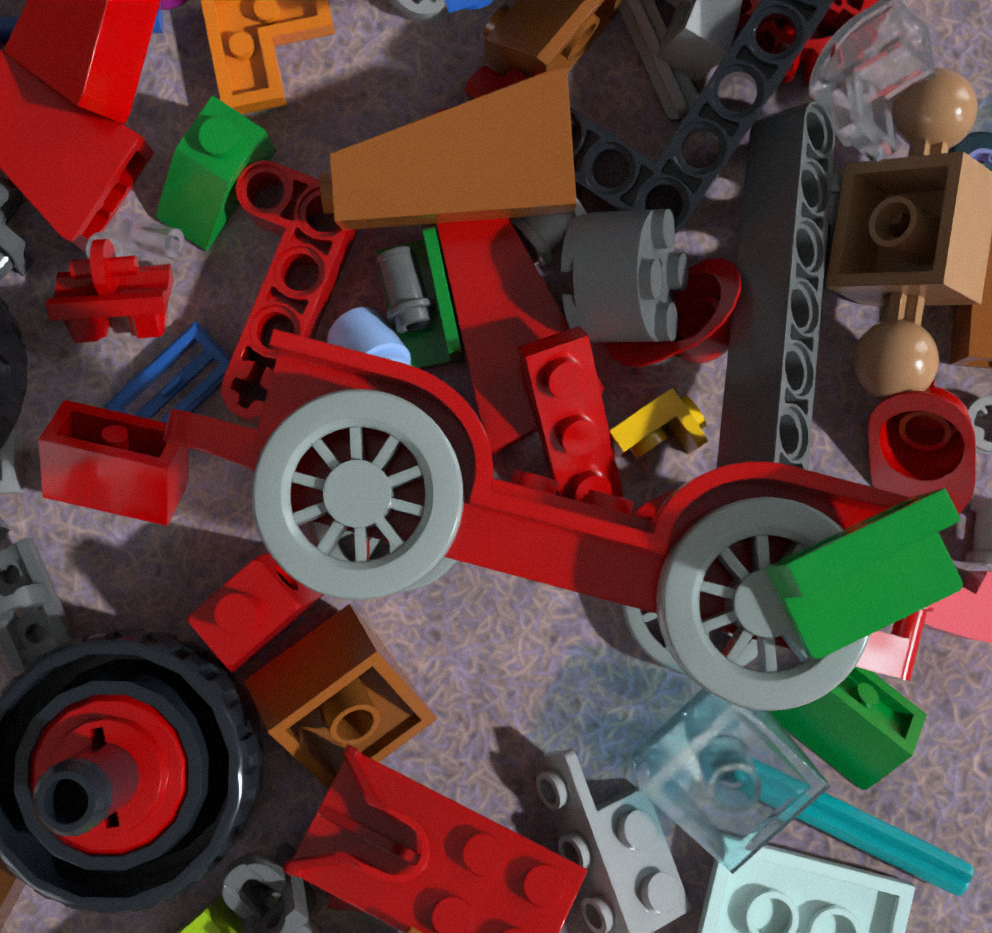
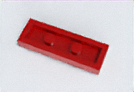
(570, 414)

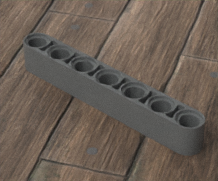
(780, 298)

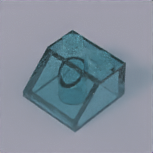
(727, 776)

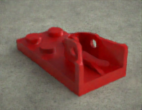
(429, 859)

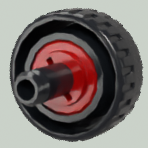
(124, 769)

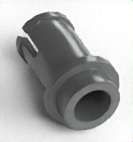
(405, 290)

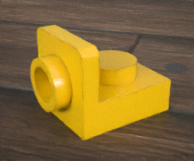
(644, 431)

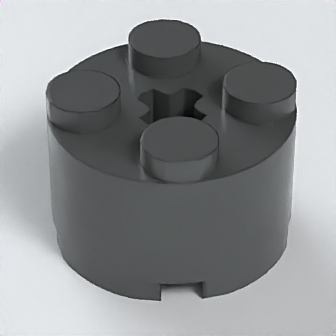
(624, 275)

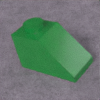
(205, 170)

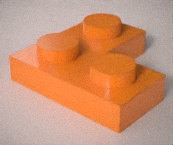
(245, 42)

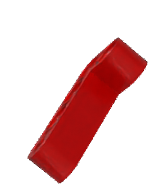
(275, 300)

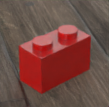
(112, 463)

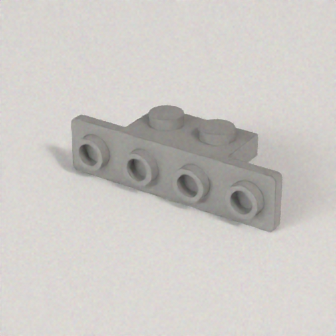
(620, 842)

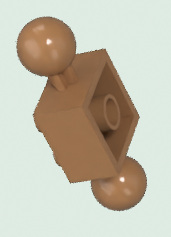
(913, 234)

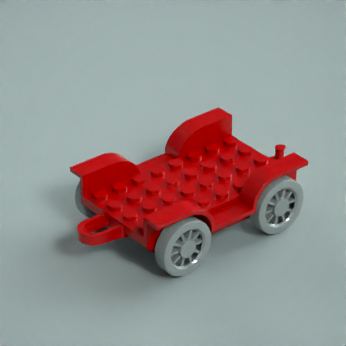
(408, 463)

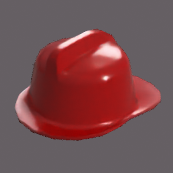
(703, 319)
(923, 445)

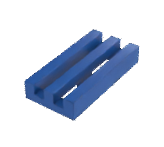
(162, 362)

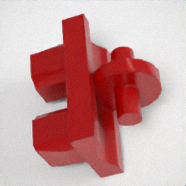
(111, 288)

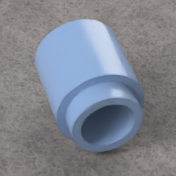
(368, 332)

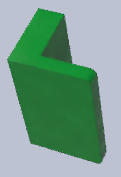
(440, 341)
(868, 574)
(858, 727)

